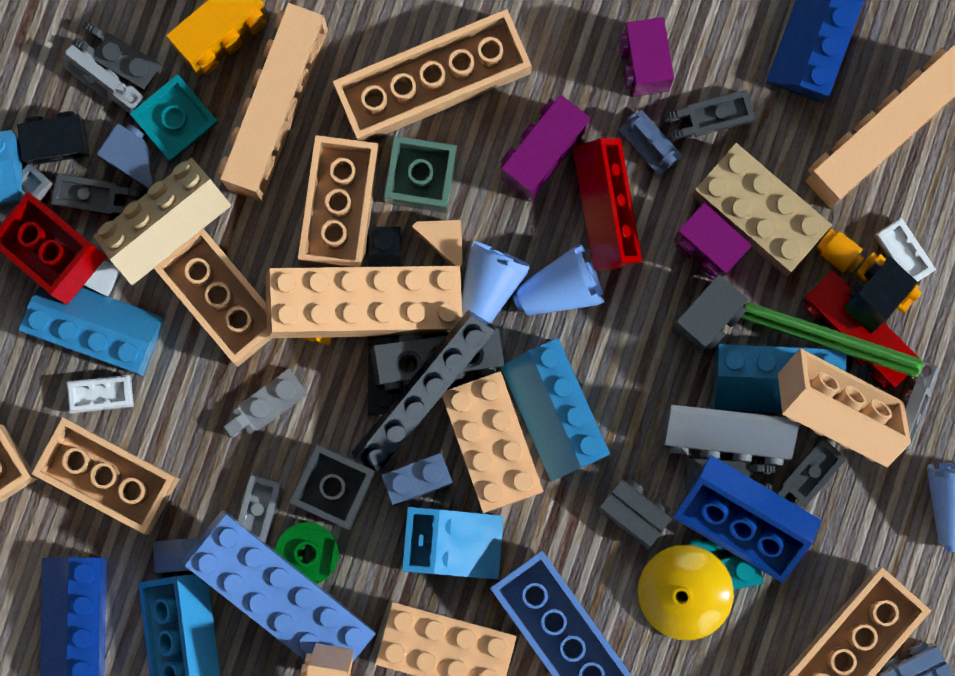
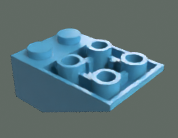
(452, 543)

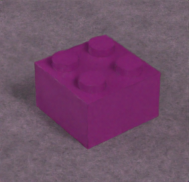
(647, 57)
(711, 242)

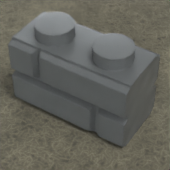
(635, 513)

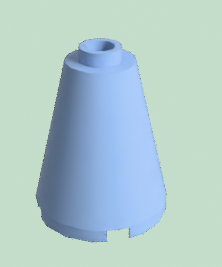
(490, 280)
(560, 286)
(943, 502)

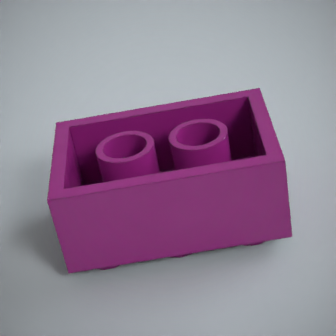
(544, 147)

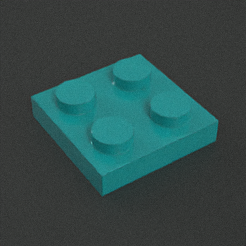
(174, 118)

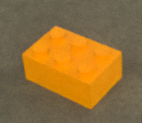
(216, 30)

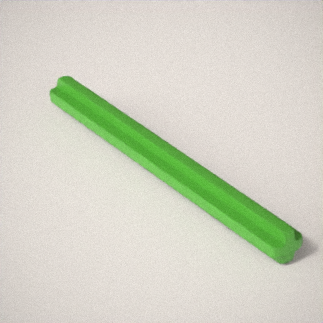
(833, 339)

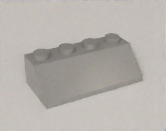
(729, 433)

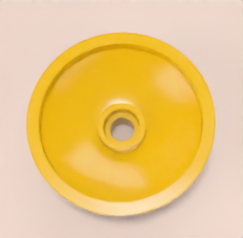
(697, 574)

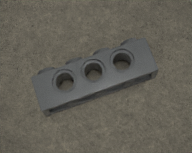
(387, 356)

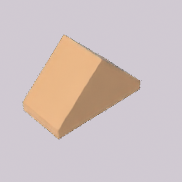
(444, 238)

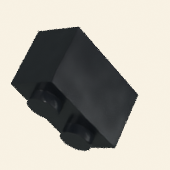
(53, 138)
(880, 293)

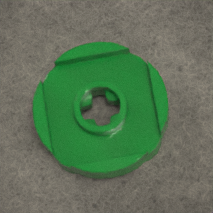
(322, 543)

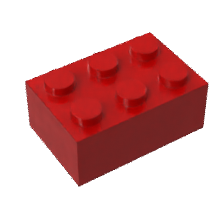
(48, 248)

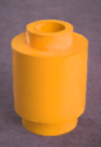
(840, 251)

